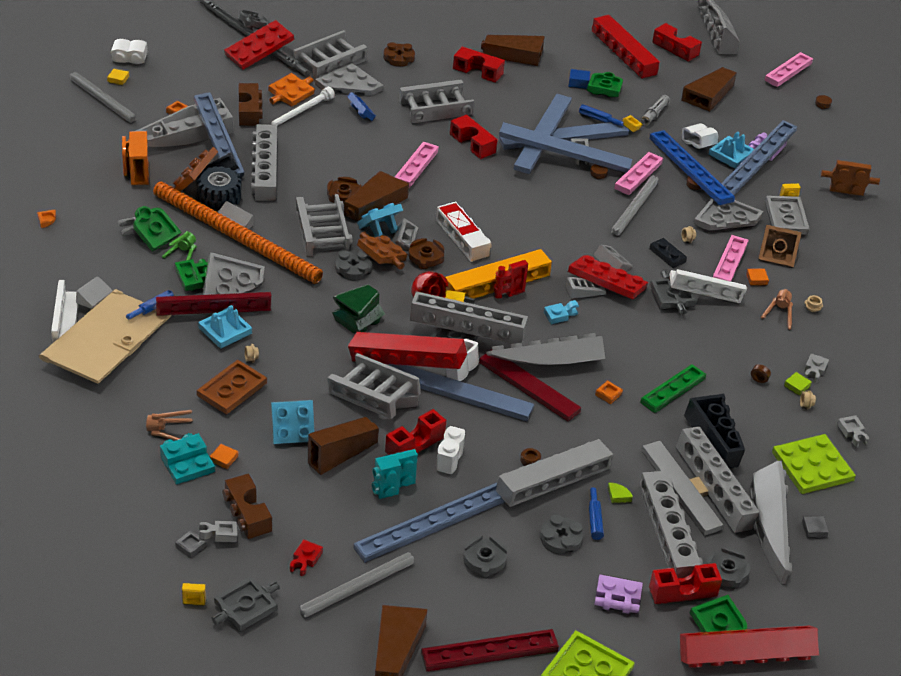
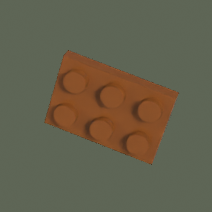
(197, 166)
(232, 386)

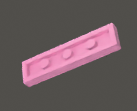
(788, 69)
(417, 163)
(638, 173)
(731, 258)

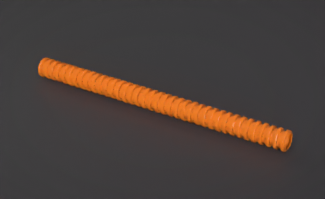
(238, 232)

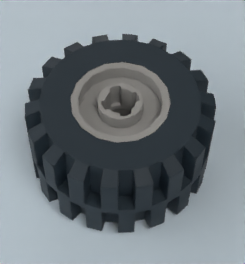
(218, 186)

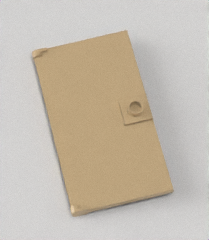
(103, 337)

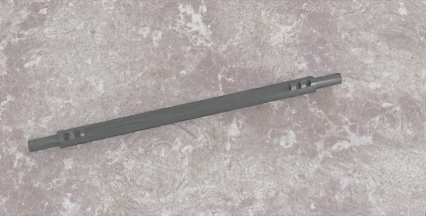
(233, 21)

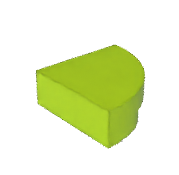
(619, 493)

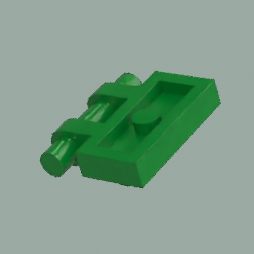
(189, 273)

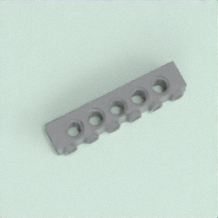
(264, 163)
(468, 318)
(718, 479)
(669, 523)

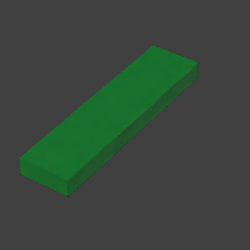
(673, 388)

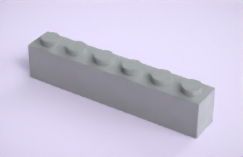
(554, 472)

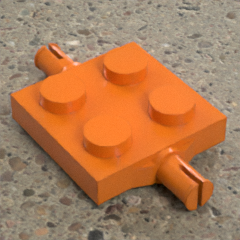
(291, 89)

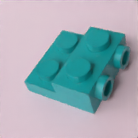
(186, 458)
(394, 472)

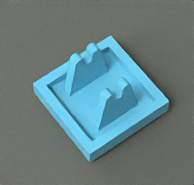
(731, 150)
(376, 216)
(225, 327)
(292, 421)

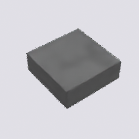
(815, 526)
(190, 544)

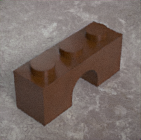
(250, 104)
(252, 519)

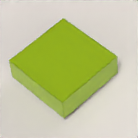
(797, 383)

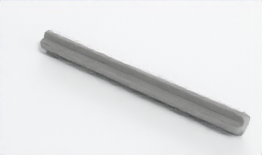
(103, 97)
(634, 206)
(356, 584)

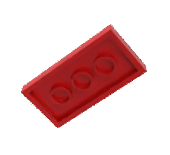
(259, 44)
(608, 277)

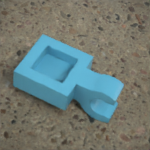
(560, 313)

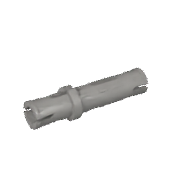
(653, 112)

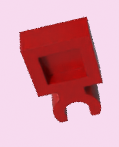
(305, 555)

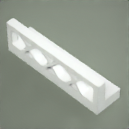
(707, 286)
(65, 311)

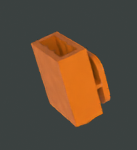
(136, 157)

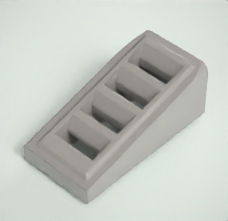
(582, 288)

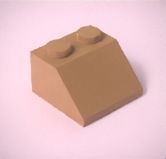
(779, 245)

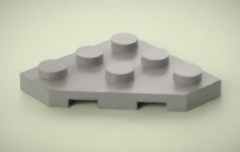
(350, 80)
(727, 215)
(231, 275)

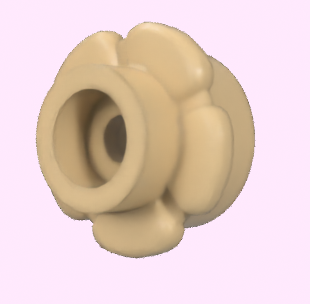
(688, 234)
(814, 303)
(251, 353)
(807, 399)

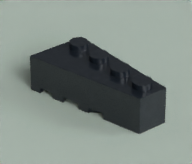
(714, 419)

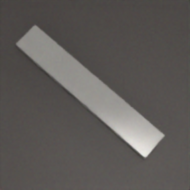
(687, 493)

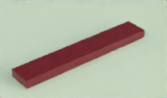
(212, 303)
(532, 386)
(489, 650)

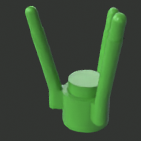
(184, 242)

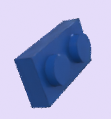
(359, 104)

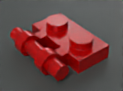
(515, 276)

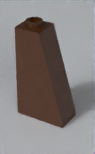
(514, 48)
(709, 89)
(376, 193)
(339, 443)
(398, 638)

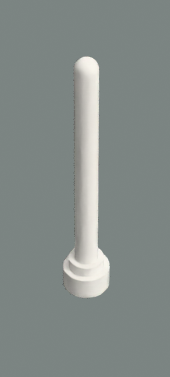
(325, 95)

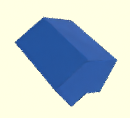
(579, 78)

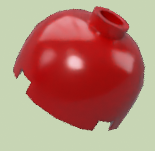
(430, 283)

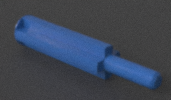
(598, 115)
(148, 305)
(595, 516)

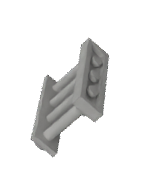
(330, 43)
(436, 91)
(308, 232)
(373, 399)

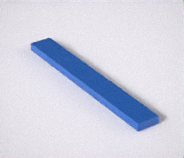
(692, 168)

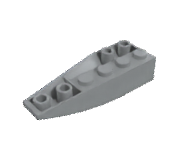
(719, 26)
(184, 127)
(567, 351)
(769, 496)

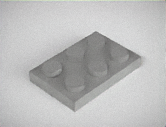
(787, 213)

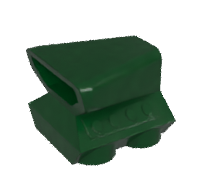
(358, 308)

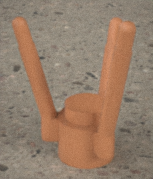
(782, 300)
(157, 422)

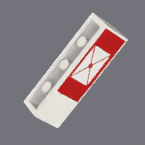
(463, 231)

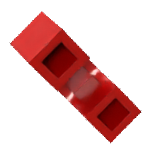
(686, 48)
(468, 59)
(482, 142)
(428, 431)
(700, 584)

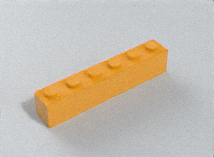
(482, 279)

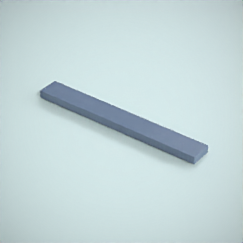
(547, 125)
(588, 132)
(565, 147)
(759, 157)
(470, 393)
(428, 523)

